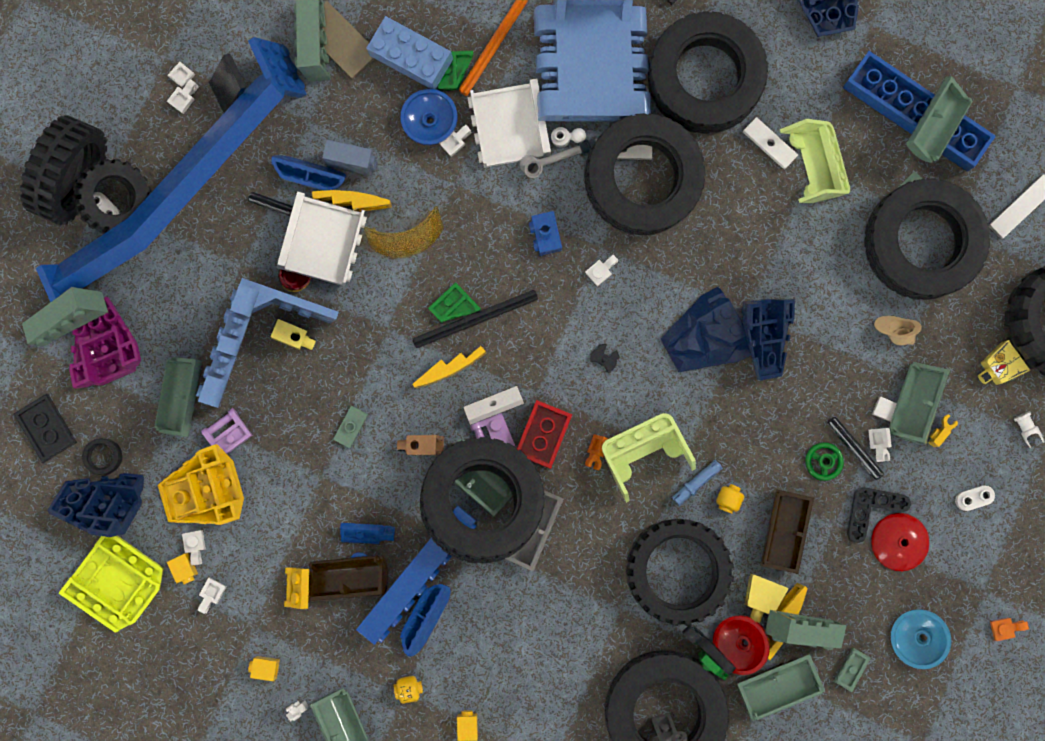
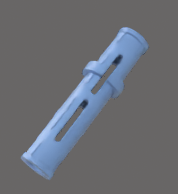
(697, 482)

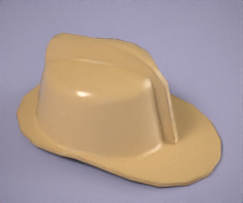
(899, 330)

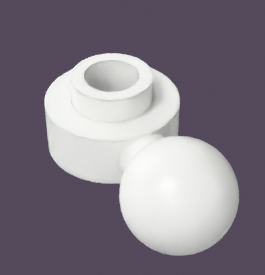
(578, 136)

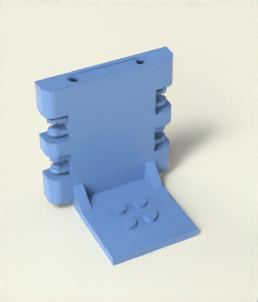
(591, 60)
(246, 300)

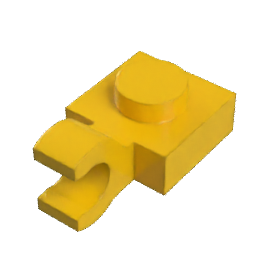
(939, 435)

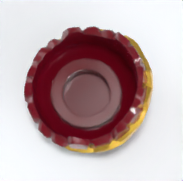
(292, 281)

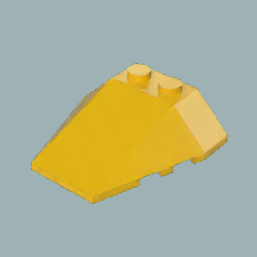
(203, 489)

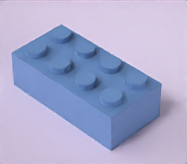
(409, 53)

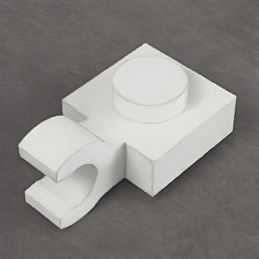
(181, 98)
(454, 142)
(600, 271)
(880, 440)
(194, 543)
(211, 593)
(296, 709)

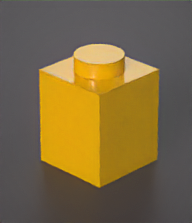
(182, 569)
(264, 668)
(467, 726)

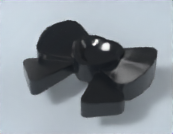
(603, 359)

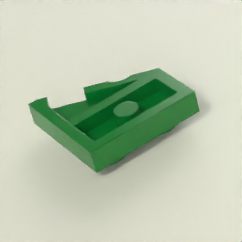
(456, 70)
(453, 304)
(710, 665)

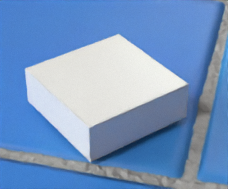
(181, 74)
(884, 409)

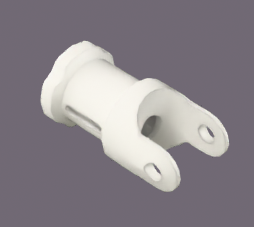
(1027, 426)

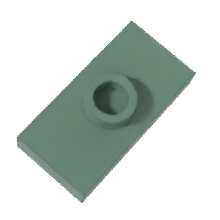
(350, 427)
(852, 669)

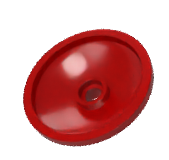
(887, 542)
(729, 640)

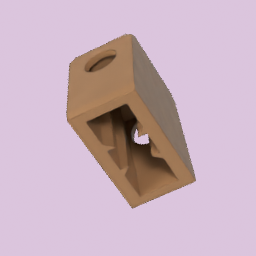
(428, 445)

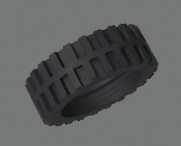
(56, 163)
(719, 584)

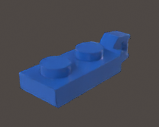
(366, 533)

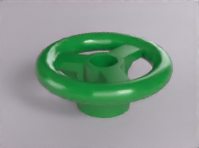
(831, 461)

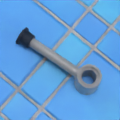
(582, 148)

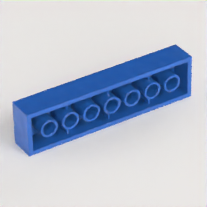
(905, 103)
(408, 585)

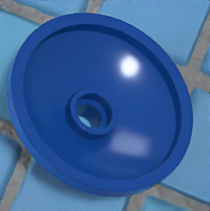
(426, 105)

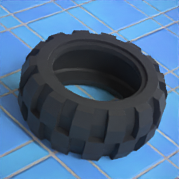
(1025, 319)

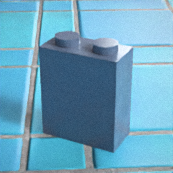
(349, 158)

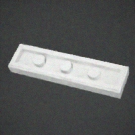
(1019, 209)

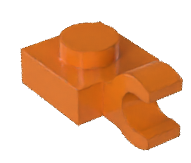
(595, 451)
(1005, 628)

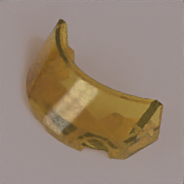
(407, 242)

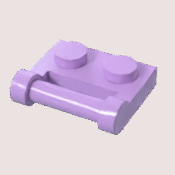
(496, 427)
(232, 436)

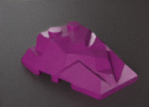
(103, 350)

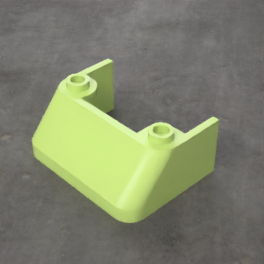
(821, 159)
(642, 441)

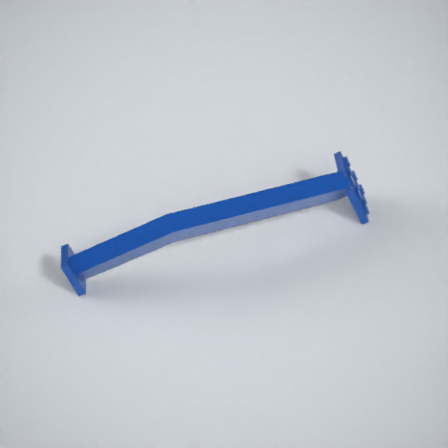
(185, 179)

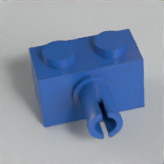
(546, 233)

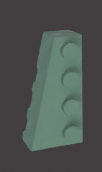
(311, 39)
(64, 315)
(805, 630)

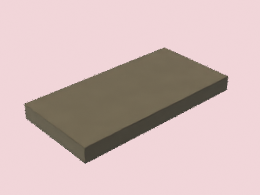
(345, 43)

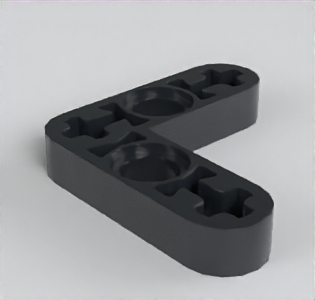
(866, 505)
(701, 640)

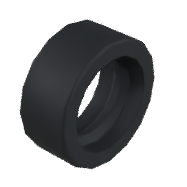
(87, 460)

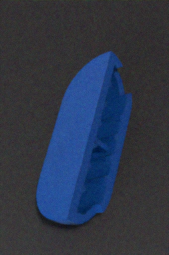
(308, 173)
(424, 618)

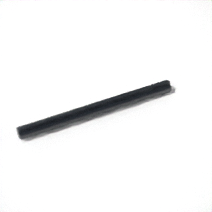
(475, 318)

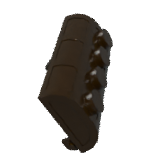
(787, 531)
(347, 578)

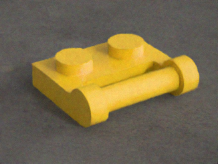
(297, 587)

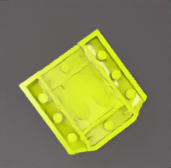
(114, 583)

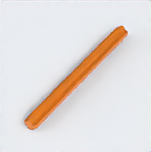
(492, 46)

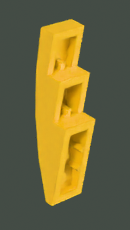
(357, 200)
(442, 371)
(791, 604)

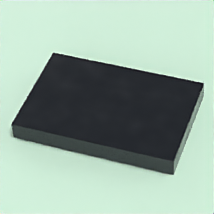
(227, 82)
(45, 428)

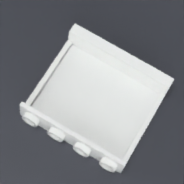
(508, 124)
(321, 240)

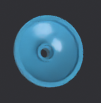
(908, 642)

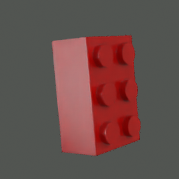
(544, 433)

